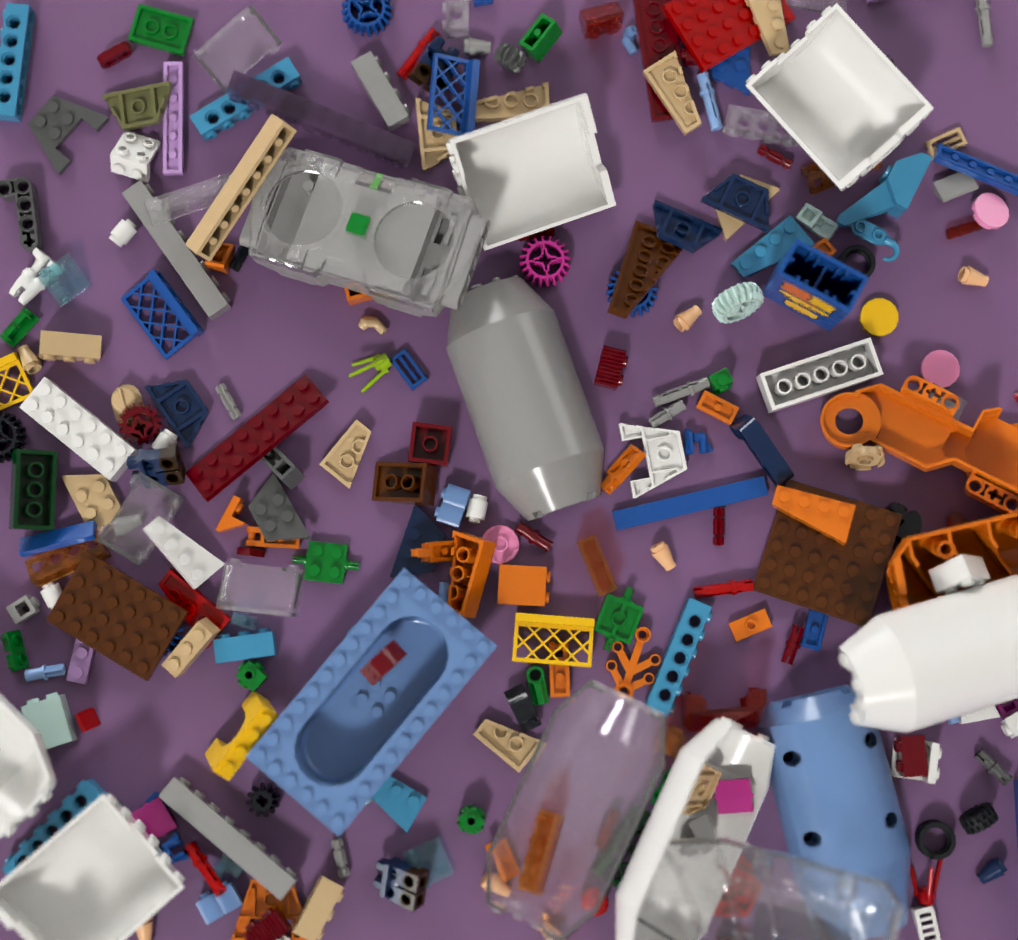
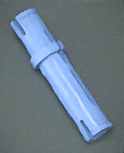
(707, 93)

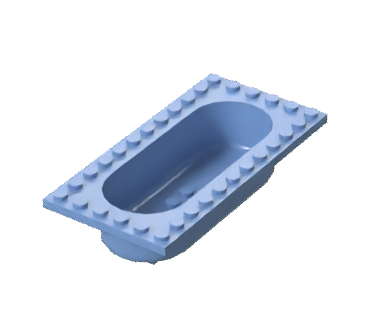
(350, 723)

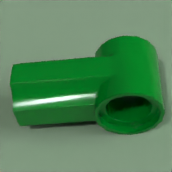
(537, 686)

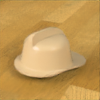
(124, 397)

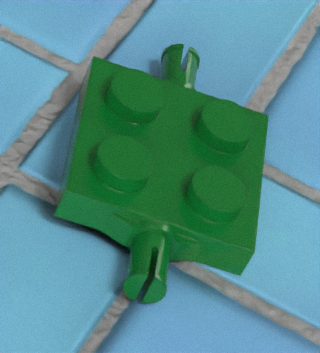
(326, 562)
(618, 619)

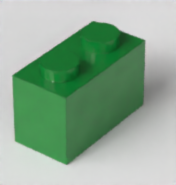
(540, 37)

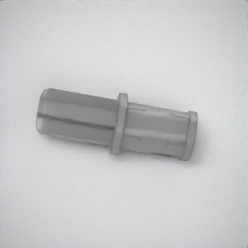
(667, 413)

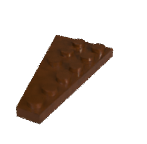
(641, 268)

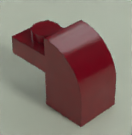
(383, 662)

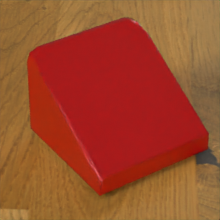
(87, 719)

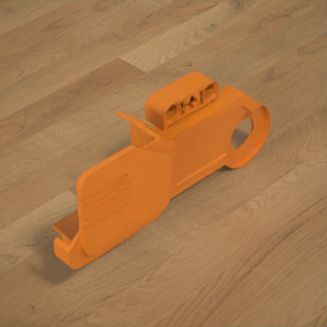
(930, 438)

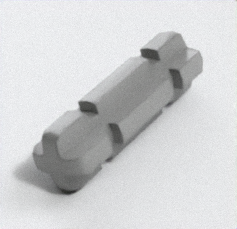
(228, 401)
(340, 857)

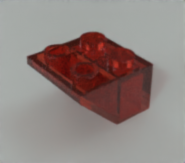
(601, 20)

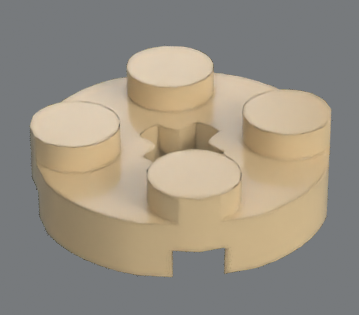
(864, 457)

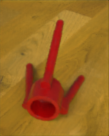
(926, 894)

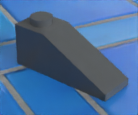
(283, 468)

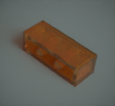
(596, 565)

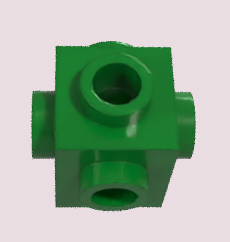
(258, 672)
(471, 811)

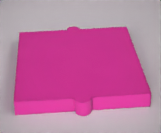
(734, 796)
(155, 817)

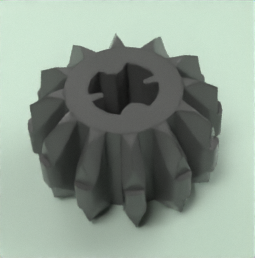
(509, 58)

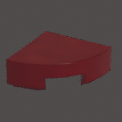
(250, 552)

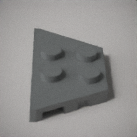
(276, 514)

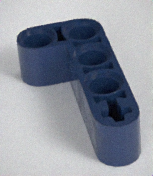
(762, 448)

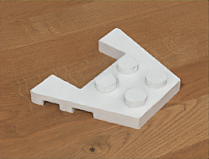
(663, 455)

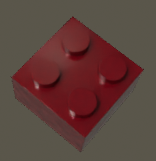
(430, 444)

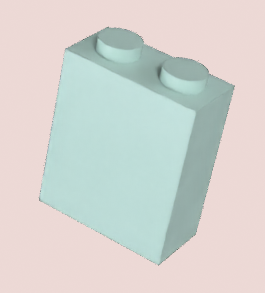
(51, 719)

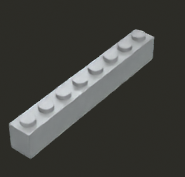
(180, 256)
(228, 837)

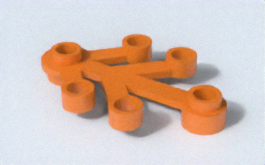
(631, 667)

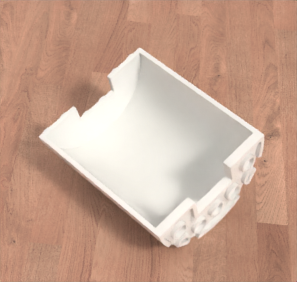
(840, 97)
(533, 170)
(90, 879)

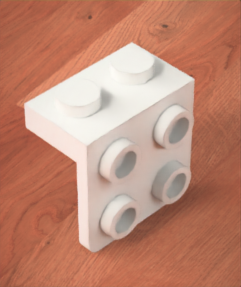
(133, 155)
(933, 753)

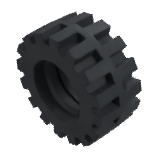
(978, 818)

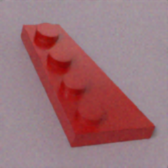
(195, 602)

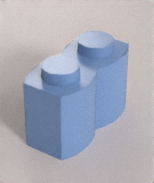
(453, 505)
(215, 907)

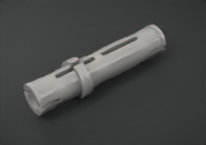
(982, 9)
(688, 388)

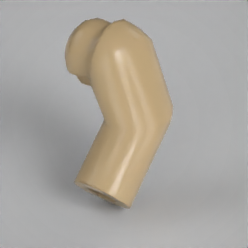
(372, 321)

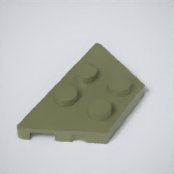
(139, 105)

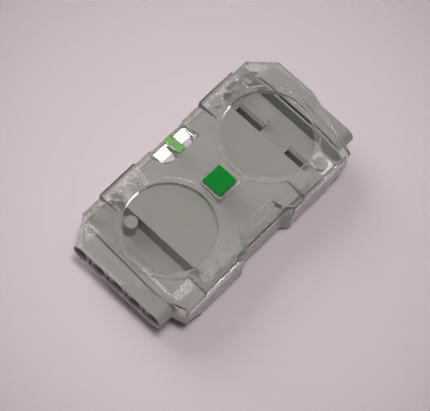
(365, 232)

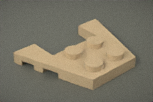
(703, 790)

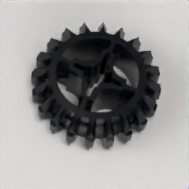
(15, 441)

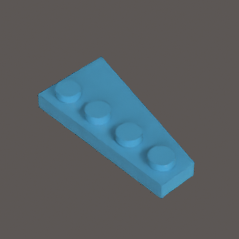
(770, 248)
(398, 801)

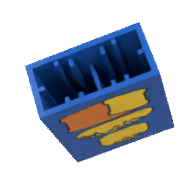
(814, 285)

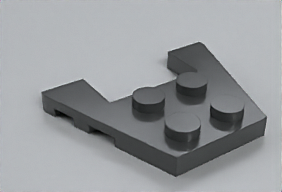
(57, 122)

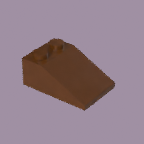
(405, 483)

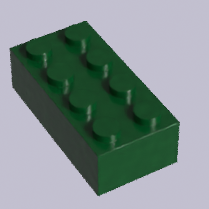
(33, 489)

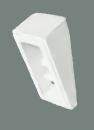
(922, 909)

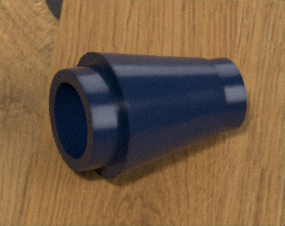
(992, 870)

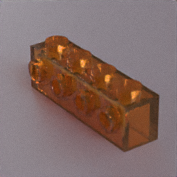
(541, 852)

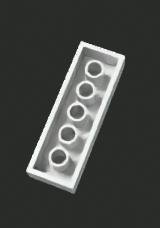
(819, 375)
(79, 429)

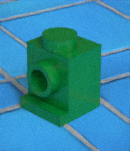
(720, 381)

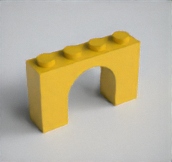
(259, 717)

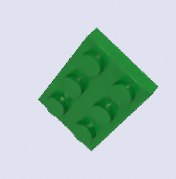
(161, 30)

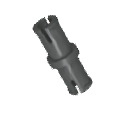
(993, 766)

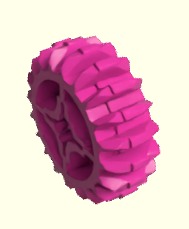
(552, 261)

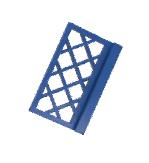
(469, 94)
(172, 301)

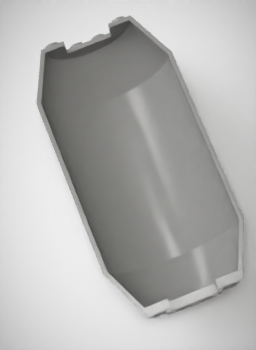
(524, 398)

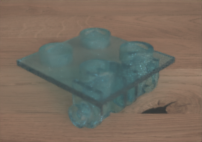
(63, 279)
(432, 857)

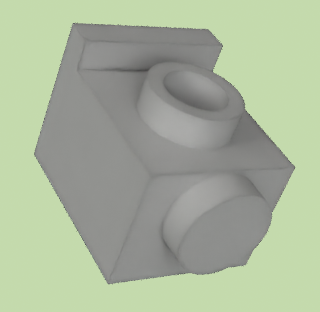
(17, 608)

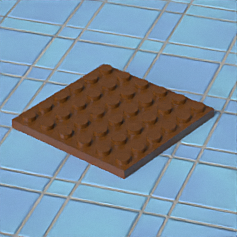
(820, 572)

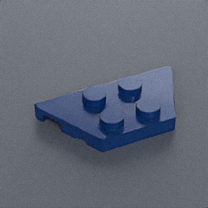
(734, 71)

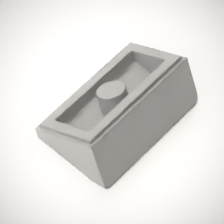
(954, 186)

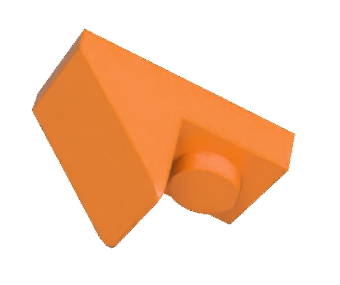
(228, 520)

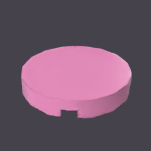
(990, 211)
(940, 368)
(507, 543)

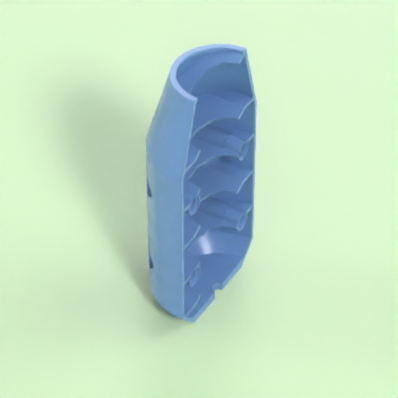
(837, 788)

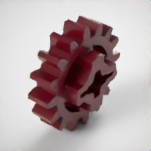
(147, 421)

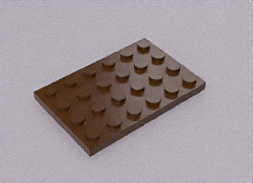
(117, 616)

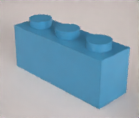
(245, 646)

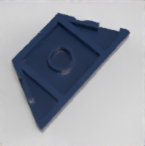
(741, 200)
(682, 228)
(181, 408)
(419, 530)

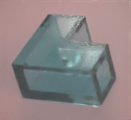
(244, 620)
(226, 865)

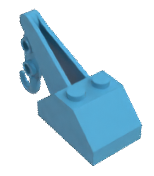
(891, 196)

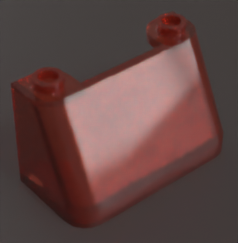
(749, 714)

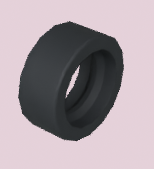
(865, 252)
(946, 850)

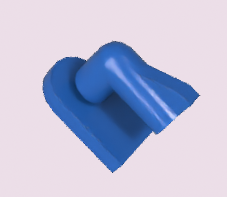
(689, 437)
(173, 842)

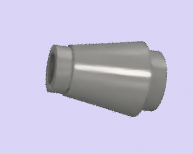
(475, 47)

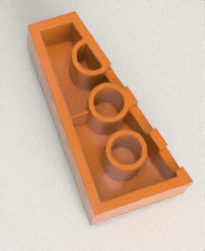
(815, 511)
(469, 572)

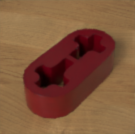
(115, 54)

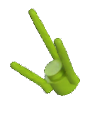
(379, 361)

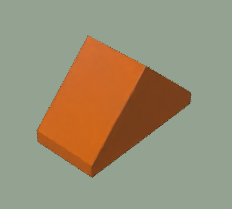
(221, 259)

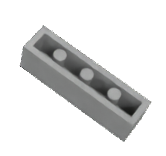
(380, 91)

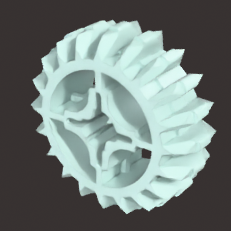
(737, 302)

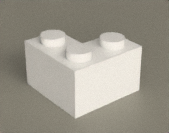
(959, 572)

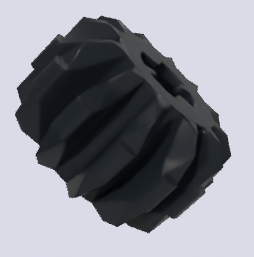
(259, 805)

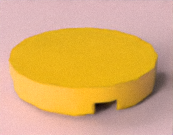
(879, 317)

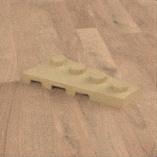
(771, 22)
(671, 88)

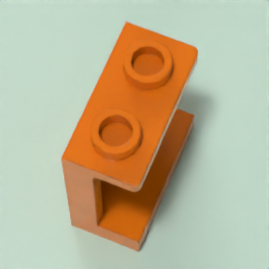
(523, 585)

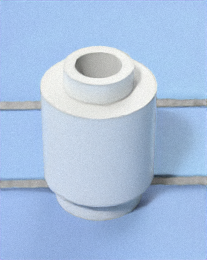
(123, 232)
(164, 439)
(477, 508)
(51, 593)

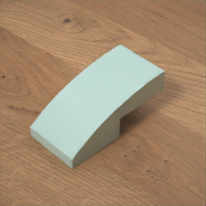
(816, 222)

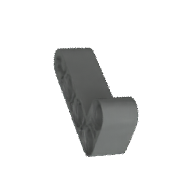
(25, 216)

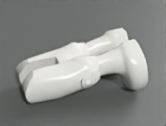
(29, 280)

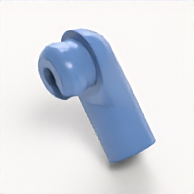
(628, 38)

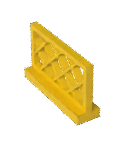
(5, 364)
(553, 622)

